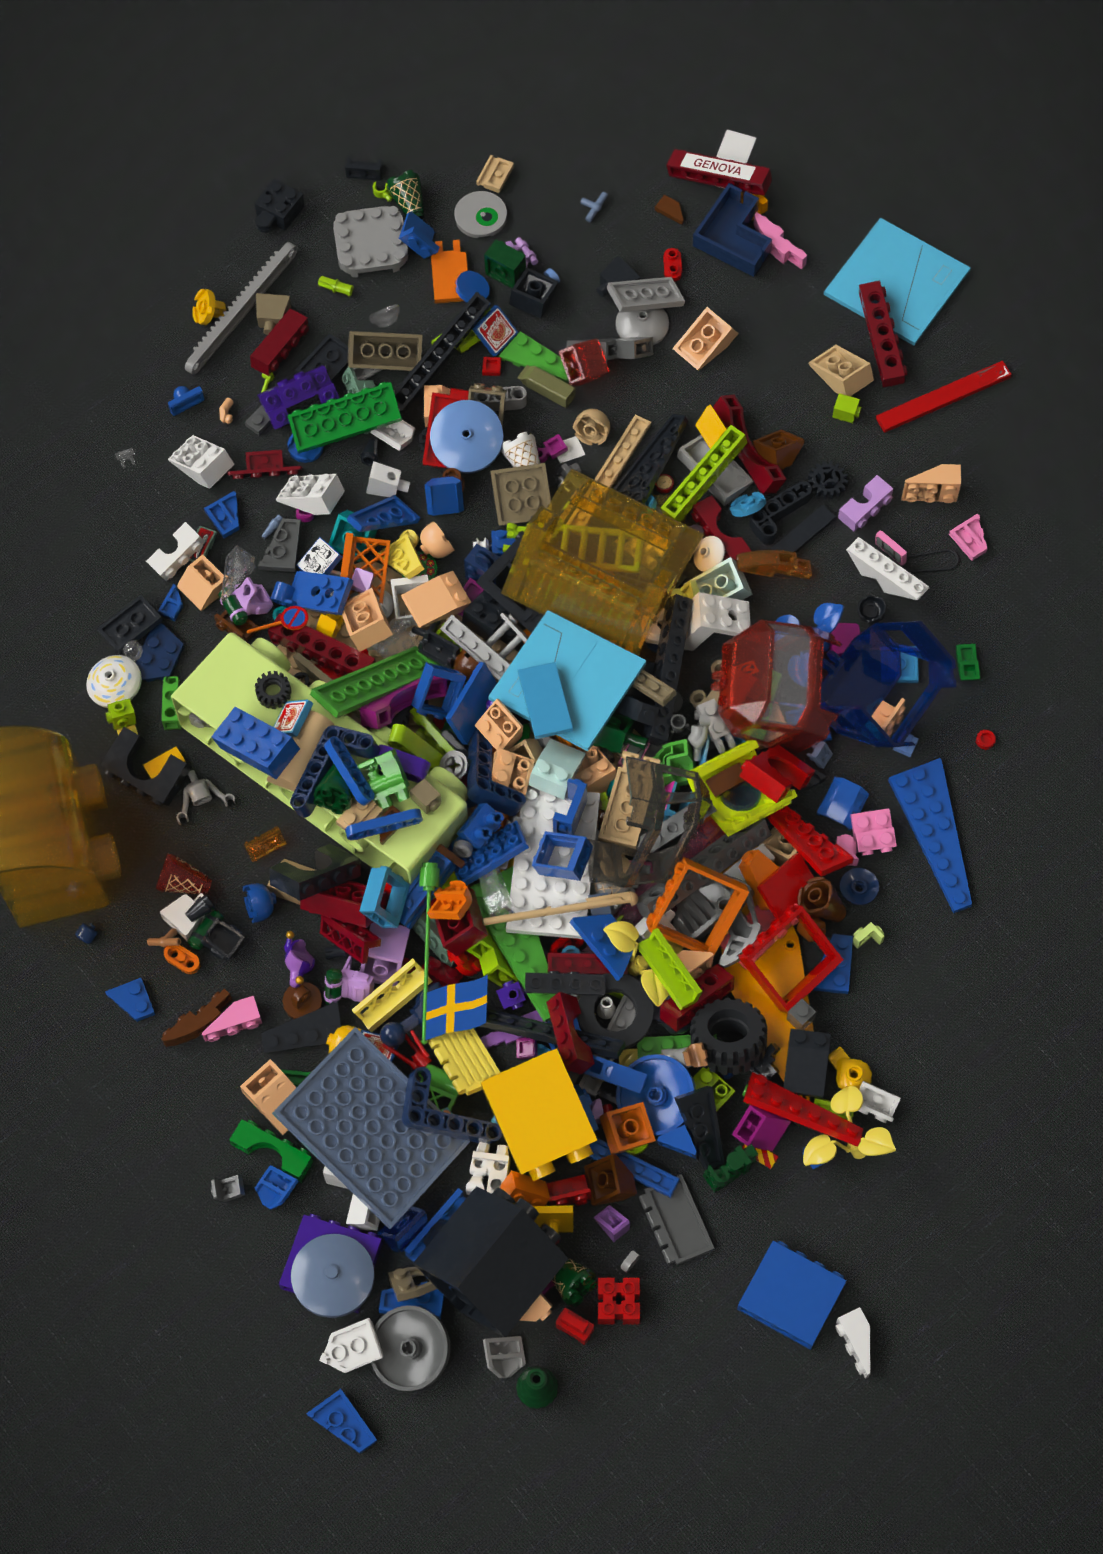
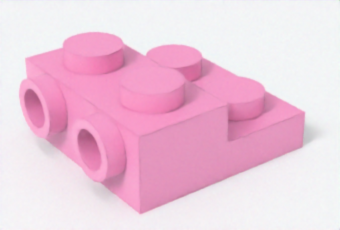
(873, 831)

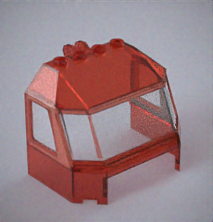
(774, 685)

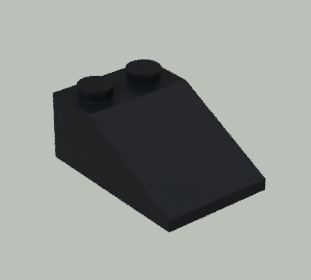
(807, 1062)

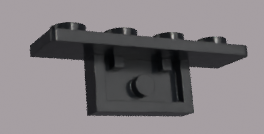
(569, 983)

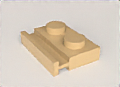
(495, 173)
(359, 813)

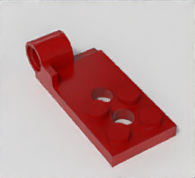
(438, 402)

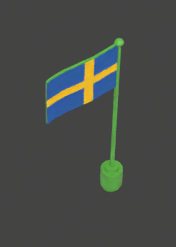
(454, 1005)

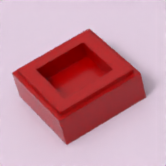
(491, 366)

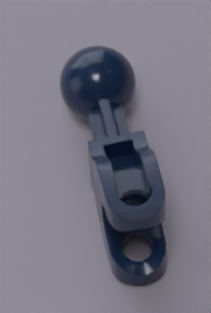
(394, 1033)

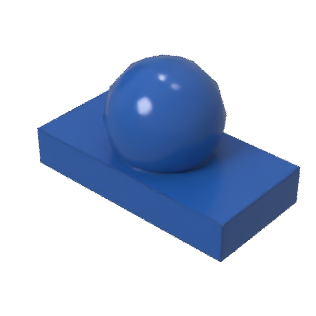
(185, 399)

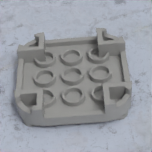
(370, 240)

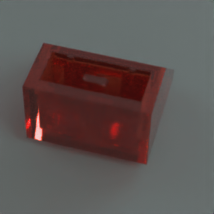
(583, 362)

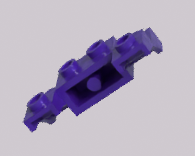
(294, 391)

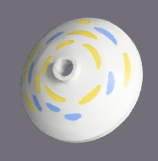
(122, 684)

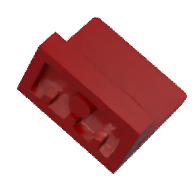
(569, 1191)

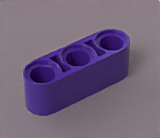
(413, 766)

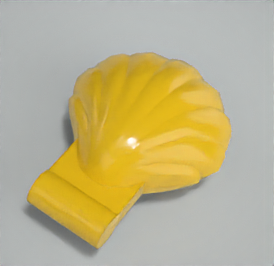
(849, 1071)

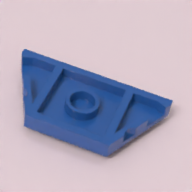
(592, 932)

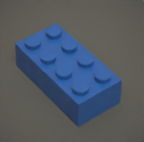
(255, 742)

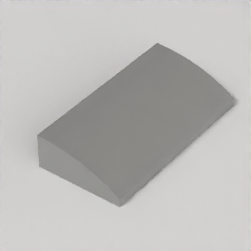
(729, 484)

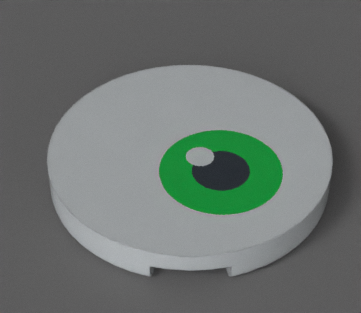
(480, 214)

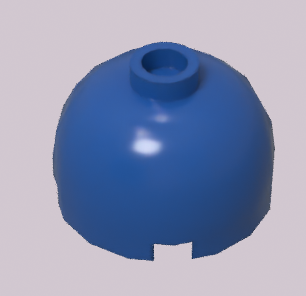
(259, 901)

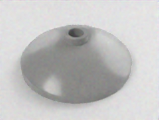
(653, 325)

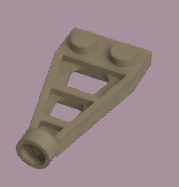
(404, 1286)

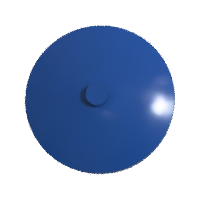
(664, 1082)

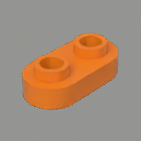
(182, 959)

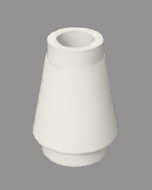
(606, 1008)

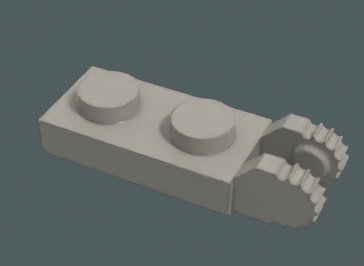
(717, 726)

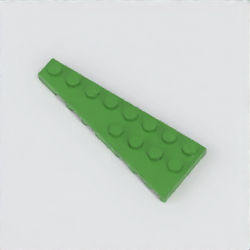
(521, 951)

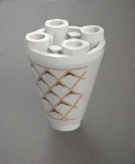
(521, 450)

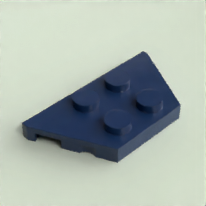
(159, 654)

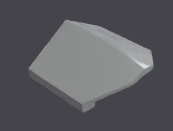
(504, 1355)

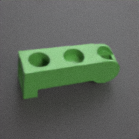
(169, 716)

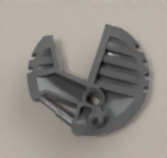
(701, 911)

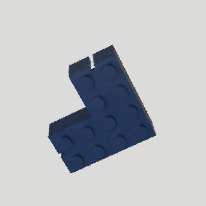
(726, 232)

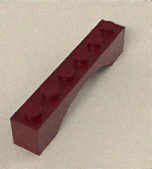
(764, 473)

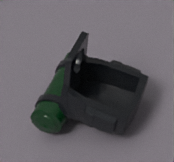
(217, 936)

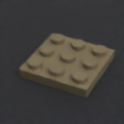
(520, 492)

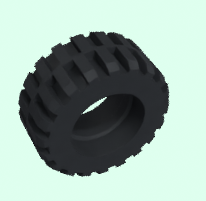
(730, 1016)

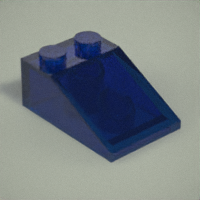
(405, 1229)

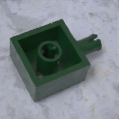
(619, 733)

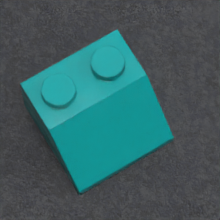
(339, 532)

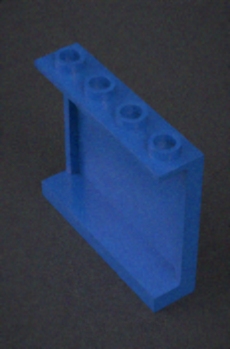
(791, 1294)

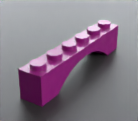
(383, 710)

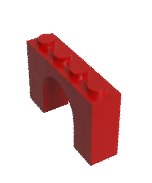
(776, 772)

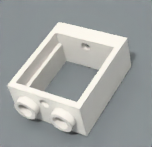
(401, 586)

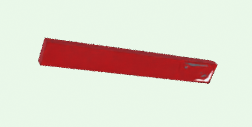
(943, 396)

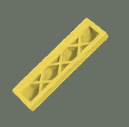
(393, 998)

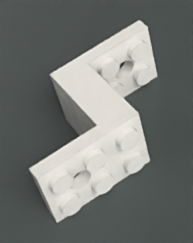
(708, 616)

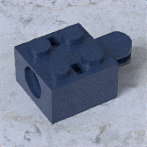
(479, 561)

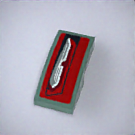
(209, 537)

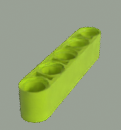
(407, 741)

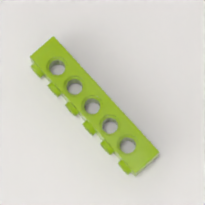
(704, 474)

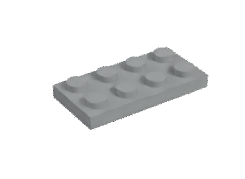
(645, 294)

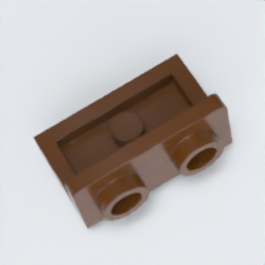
(225, 624)

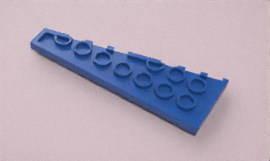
(928, 809)

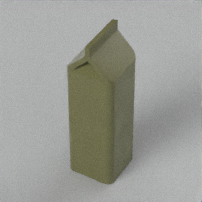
(547, 385)

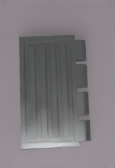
(678, 1222)

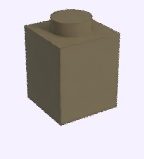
(425, 796)

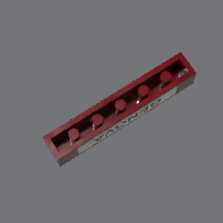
(719, 172)

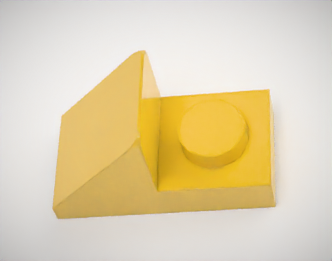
(330, 624)

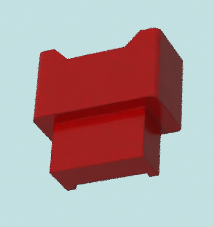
(575, 1326)

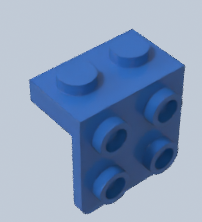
(418, 236)

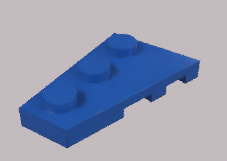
(839, 978)
(432, 1301)
(343, 1421)

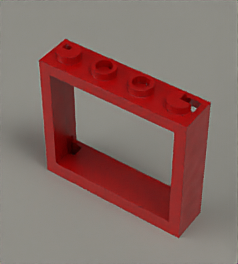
(811, 980)

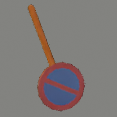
(291, 618)

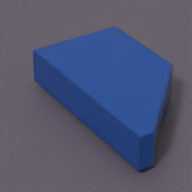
(171, 605)

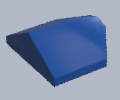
(275, 1187)

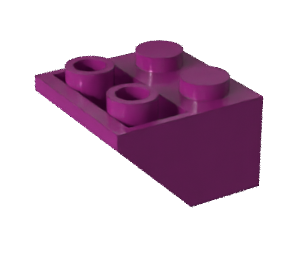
(761, 1128)

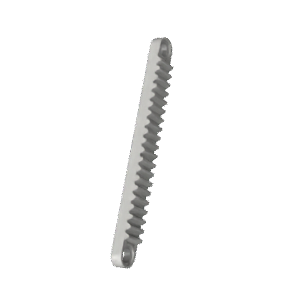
(240, 307)

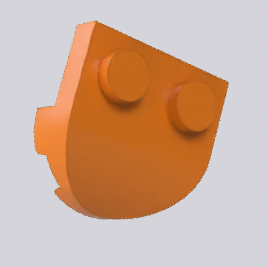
(451, 901)

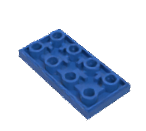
(471, 703)
(500, 848)

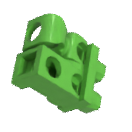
(390, 782)

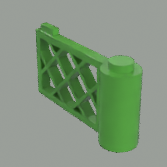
(441, 1085)

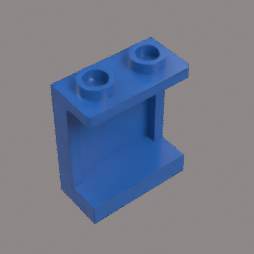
(568, 823)

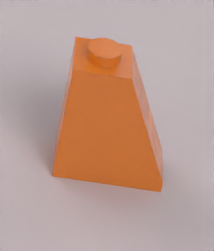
(755, 869)

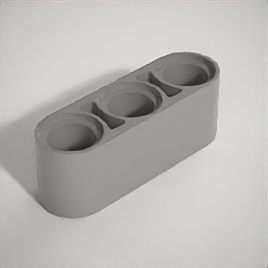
(511, 403)

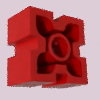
(627, 1310)

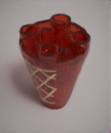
(182, 877)

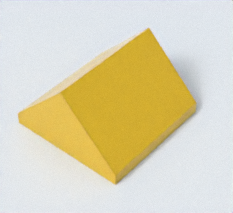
(710, 426)

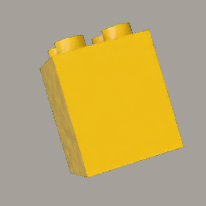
(539, 1114)

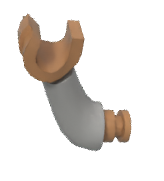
(693, 1055)

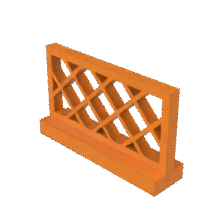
(349, 559)

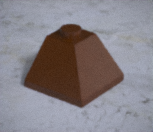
(779, 448)
(609, 1180)

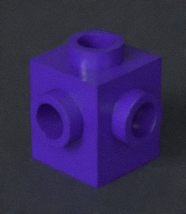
(505, 999)

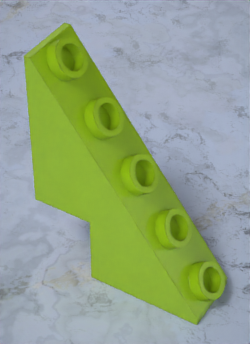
(492, 961)

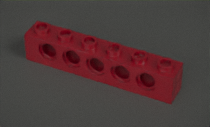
(889, 375)
(318, 641)

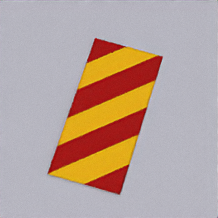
(765, 1157)

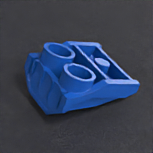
(842, 800)

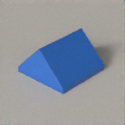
(679, 1141)

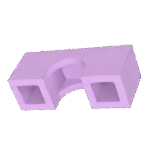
(857, 514)

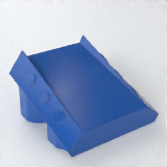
(444, 496)

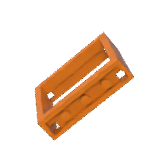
(725, 920)

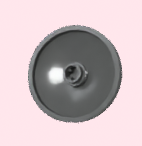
(412, 1347)

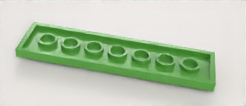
(370, 682)

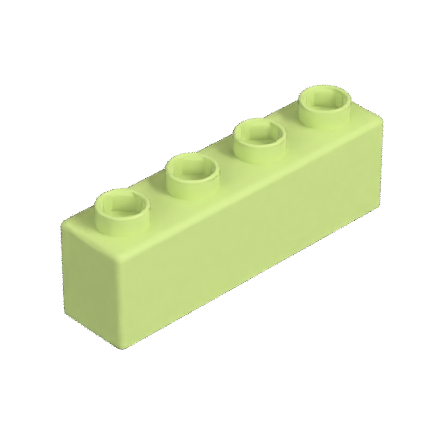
(228, 681)

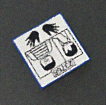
(320, 558)

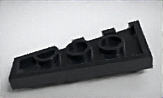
(701, 1121)

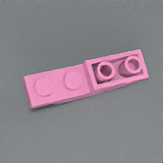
(782, 248)

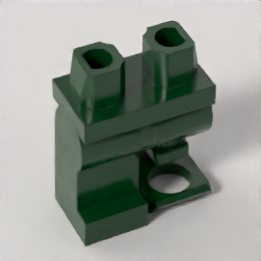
(736, 1163)

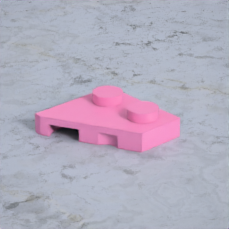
(970, 537)

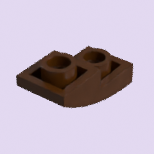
(725, 780)

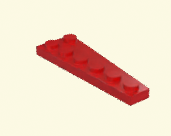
(811, 845)
(793, 1107)

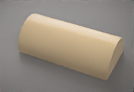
(307, 741)

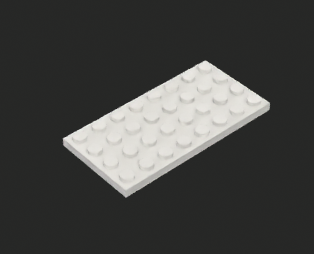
(536, 891)

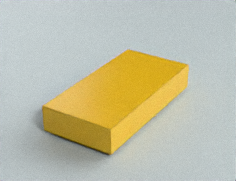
(155, 765)

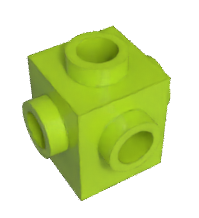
(120, 714)

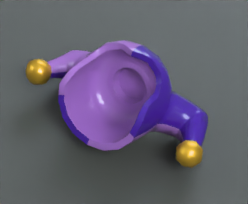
(297, 959)

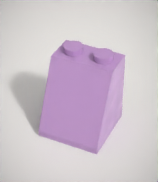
(387, 958)

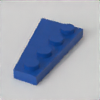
(383, 514)

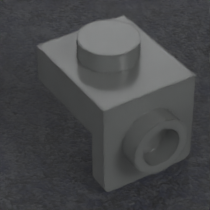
(228, 1188)

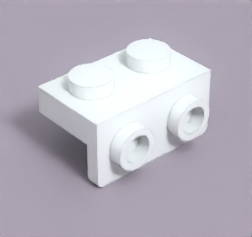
(396, 434)
(878, 1102)

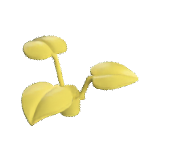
(624, 937)
(876, 1141)

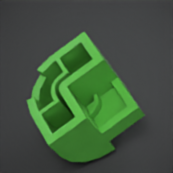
(678, 755)

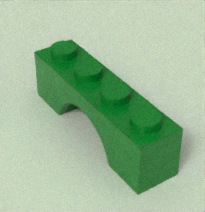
(249, 1138)

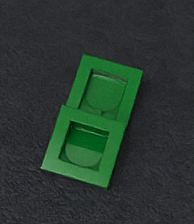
(967, 662)

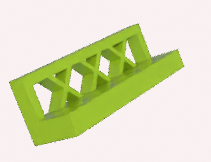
(669, 970)

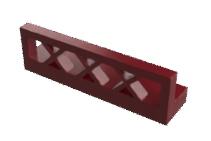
(357, 936)
(576, 963)

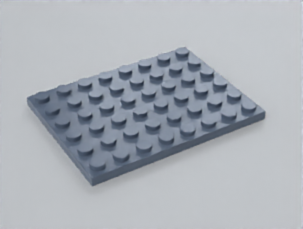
(353, 1124)

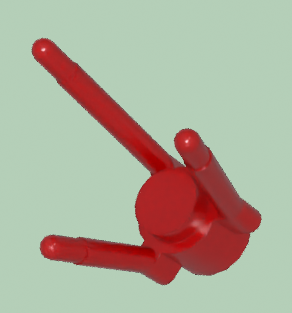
(421, 1057)

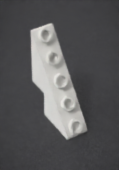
(889, 575)

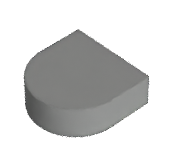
(629, 1261)

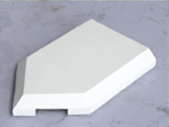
(352, 1347)

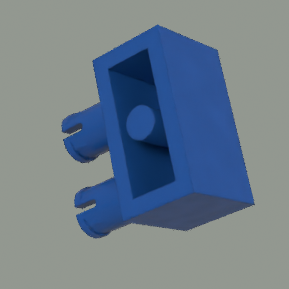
(480, 825)

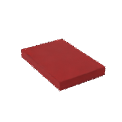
(783, 885)

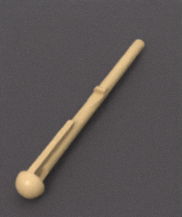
(593, 902)

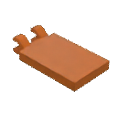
(445, 271)

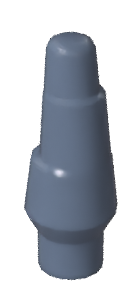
(273, 525)

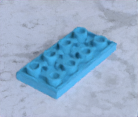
(545, 700)

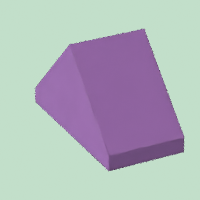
(612, 1223)

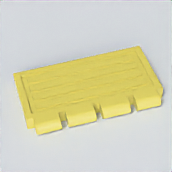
(464, 1060)

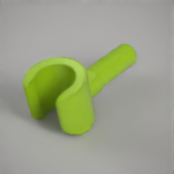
(268, 379)

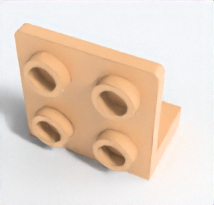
(888, 716)

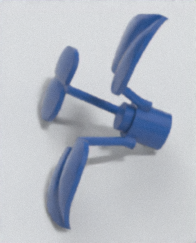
(826, 617)

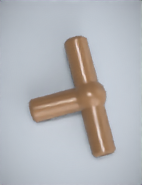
(167, 940)

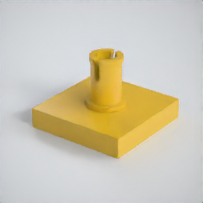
(557, 1217)

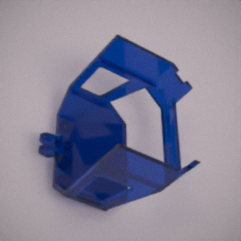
(868, 674)

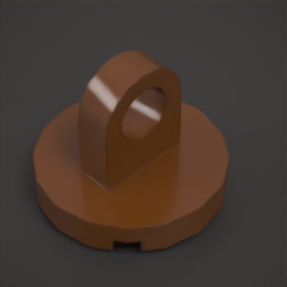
(301, 1000)

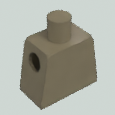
(271, 309)

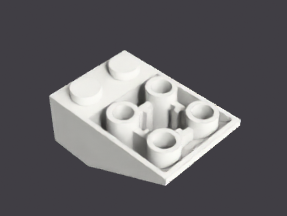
(202, 461)
(312, 493)

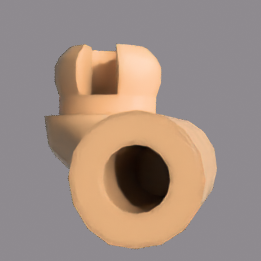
(224, 409)

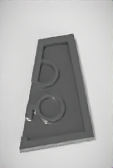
(283, 549)

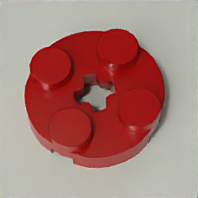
(466, 963)

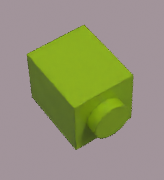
(846, 408)

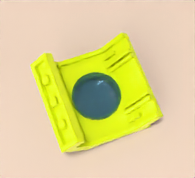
(742, 805)

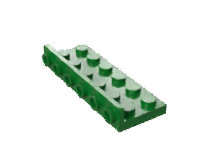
(344, 417)

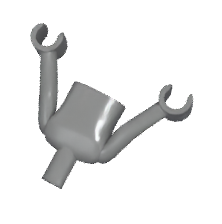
(699, 734)
(199, 794)

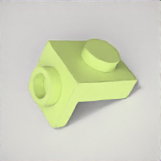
(688, 590)
(865, 934)

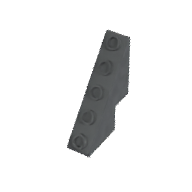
(623, 347)
(672, 828)

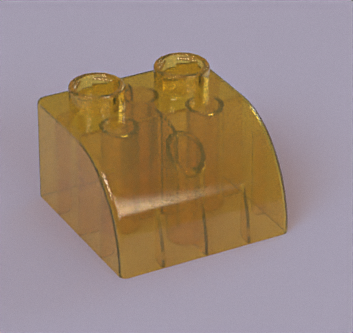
(47, 832)

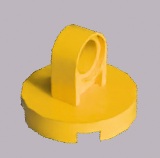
(207, 307)

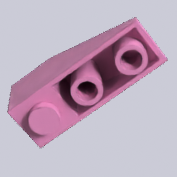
(236, 1017)

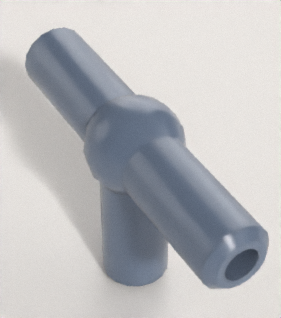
(595, 206)

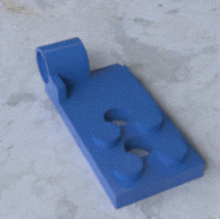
(304, 590)

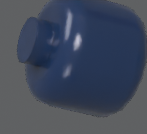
(86, 933)

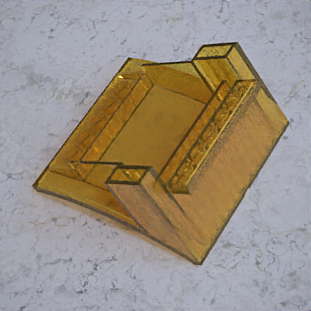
(600, 561)

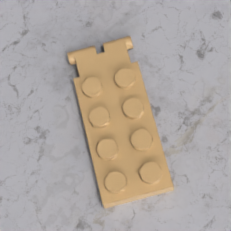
(618, 809)

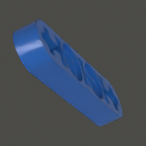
(360, 787)
(383, 824)

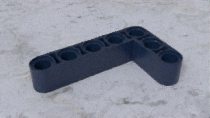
(357, 744)
(479, 779)
(442, 1118)

